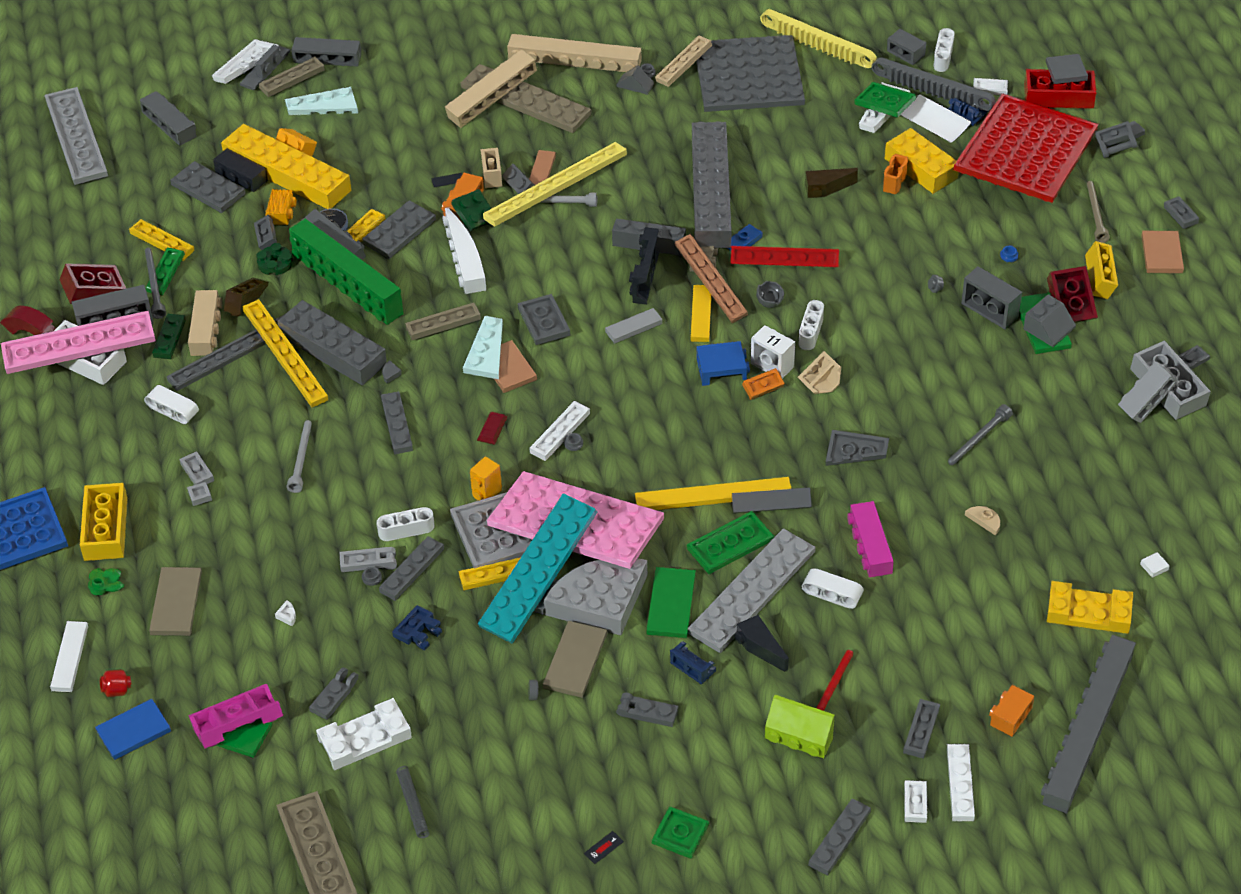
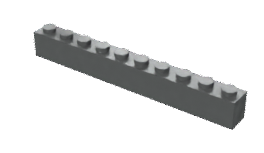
(1088, 724)

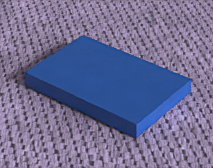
(133, 729)

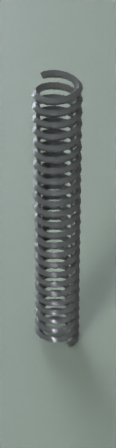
(415, 807)

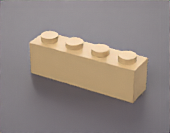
(204, 322)

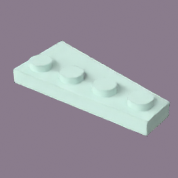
(335, 100)

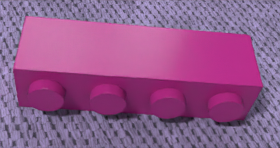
(870, 539)

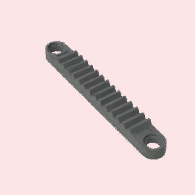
(933, 84)

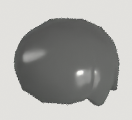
(770, 294)

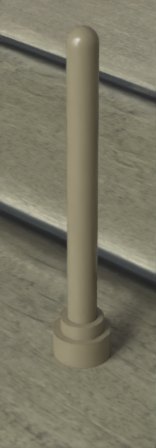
(1101, 233)

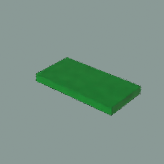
(1038, 345)
(730, 542)
(671, 602)

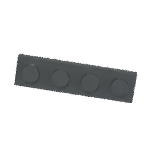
(396, 423)
(411, 568)
(839, 836)

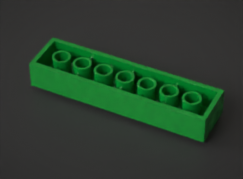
(346, 271)

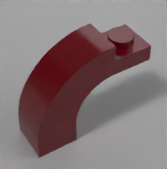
(27, 319)

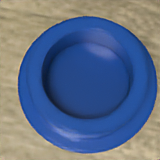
(1009, 254)

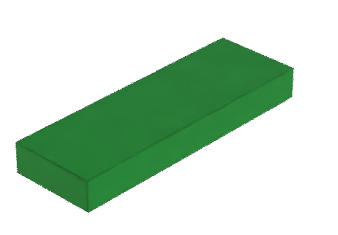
(166, 269)

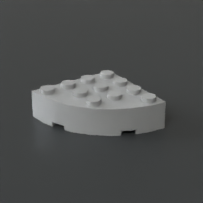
(597, 594)

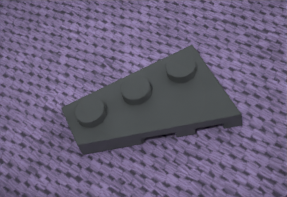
(854, 447)

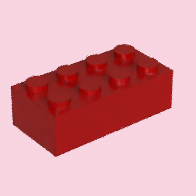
(1042, 91)

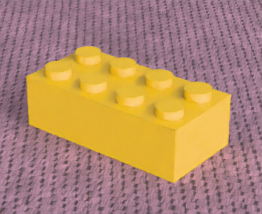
(926, 161)
(103, 521)

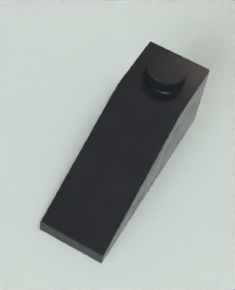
(760, 642)

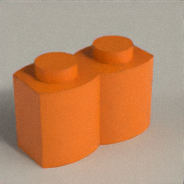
(895, 174)

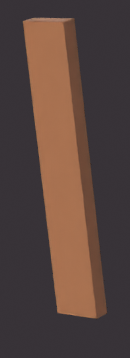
(711, 278)

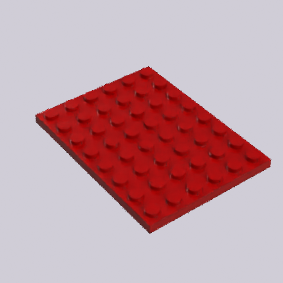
(1026, 147)

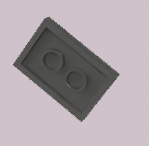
(543, 319)

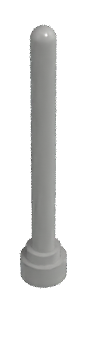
(590, 199)
(295, 482)

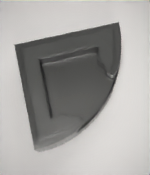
(390, 372)

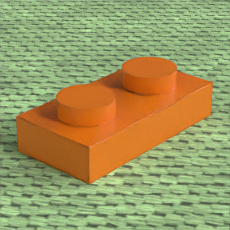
(763, 383)

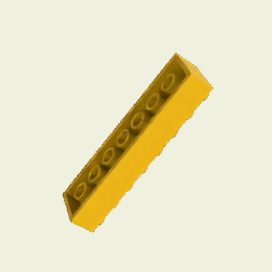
(290, 167)

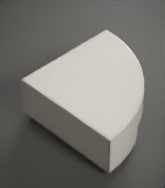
(286, 613)

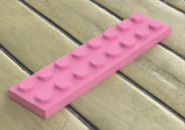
(77, 342)

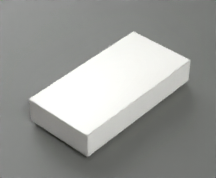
(993, 86)

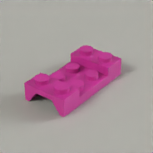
(234, 712)

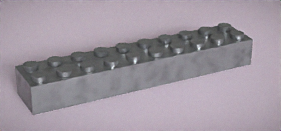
(711, 184)

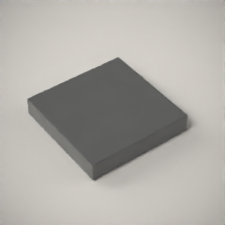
(1066, 68)

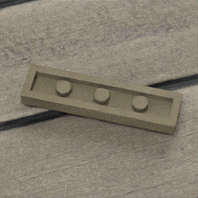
(291, 77)
(443, 321)

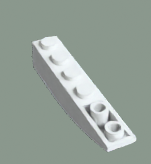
(465, 254)

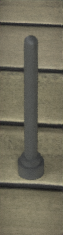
(158, 309)
(1002, 414)

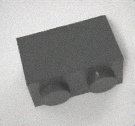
(906, 46)

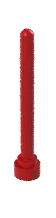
(835, 680)

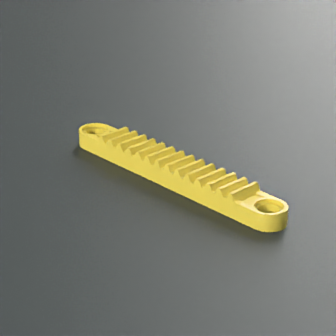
(818, 39)

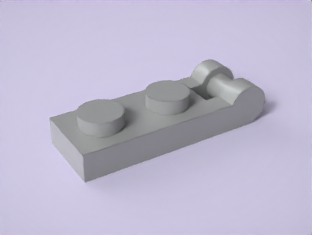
(362, 559)

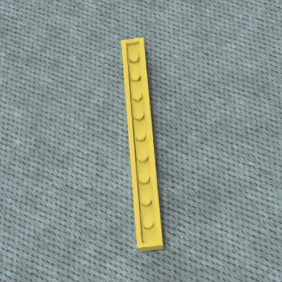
(554, 184)

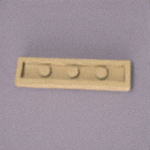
(683, 61)

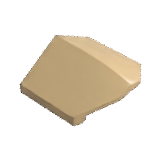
(822, 374)

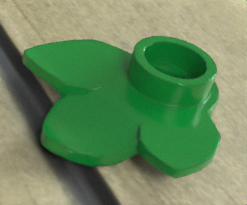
(104, 581)

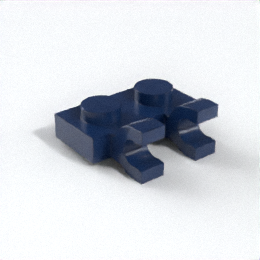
(412, 625)

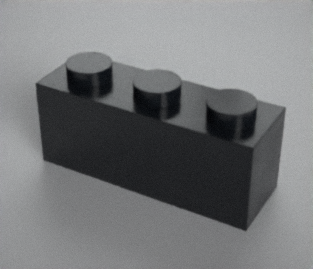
(240, 170)

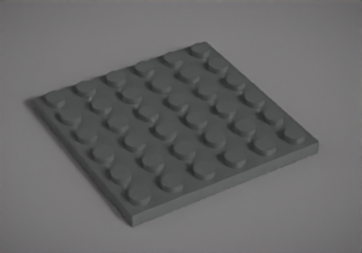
(750, 74)

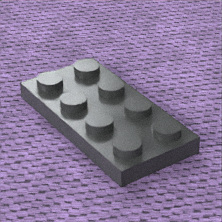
(207, 187)
(399, 229)

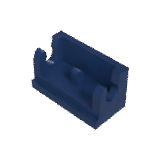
(691, 663)

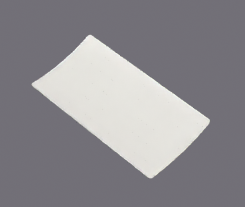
(936, 118)

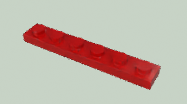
(784, 256)

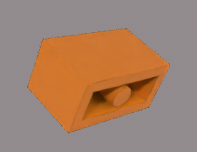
(1011, 710)

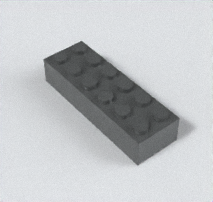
(332, 342)

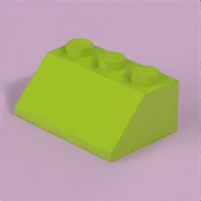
(799, 726)

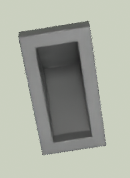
(636, 81)

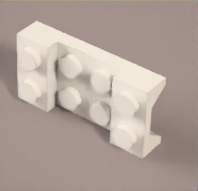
(364, 734)

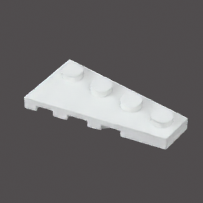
(242, 61)

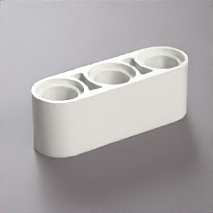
(943, 50)
(811, 325)
(171, 404)
(405, 524)
(832, 588)

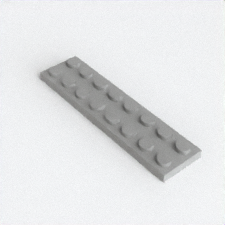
(76, 136)
(751, 590)

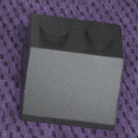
(1049, 321)

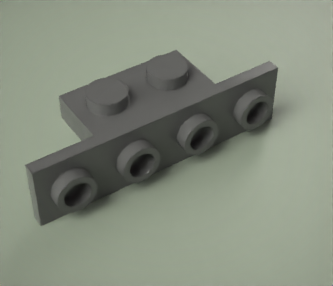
(265, 66)

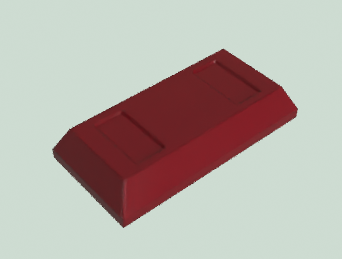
(492, 428)

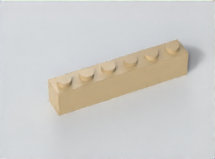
(491, 88)

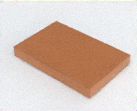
(1162, 252)
(513, 369)

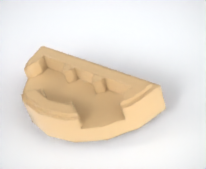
(984, 517)

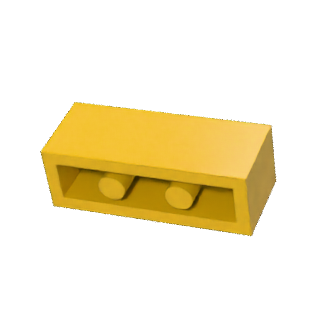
(1101, 270)

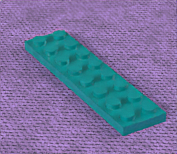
(537, 568)

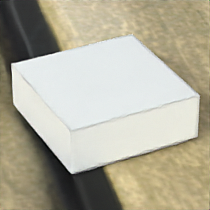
(1154, 564)

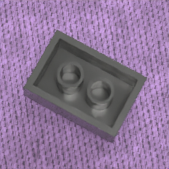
(991, 297)

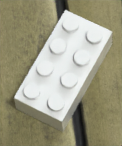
(95, 367)

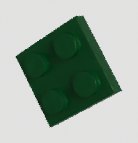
(471, 209)

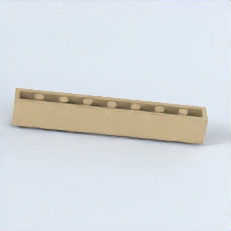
(576, 53)

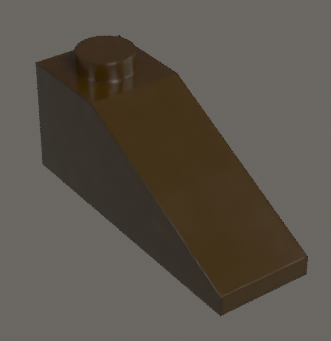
(826, 182)
(243, 294)

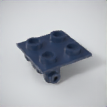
(966, 111)

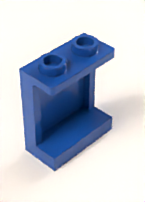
(721, 360)

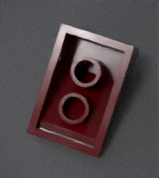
(90, 280)
(1074, 291)

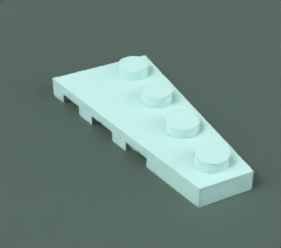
(486, 349)

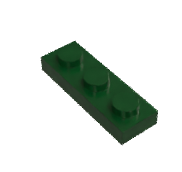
(169, 336)

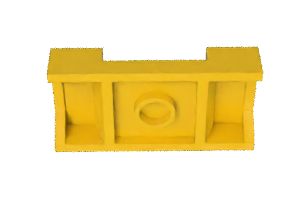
(1090, 608)

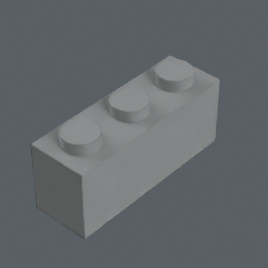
(1148, 392)

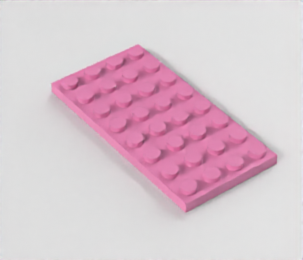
(613, 536)

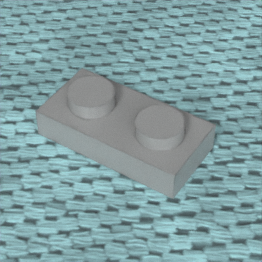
(196, 469)

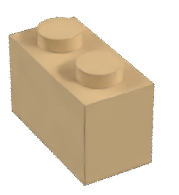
(491, 167)

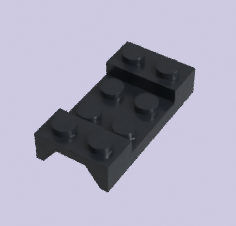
(644, 273)

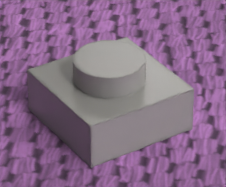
(199, 493)

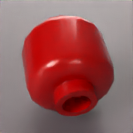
(115, 683)

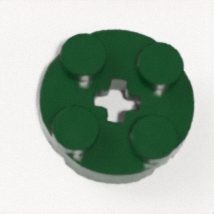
(266, 261)

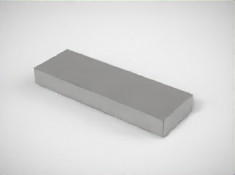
(633, 325)

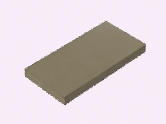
(175, 601)
(575, 659)

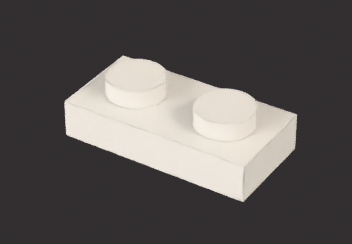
(915, 801)

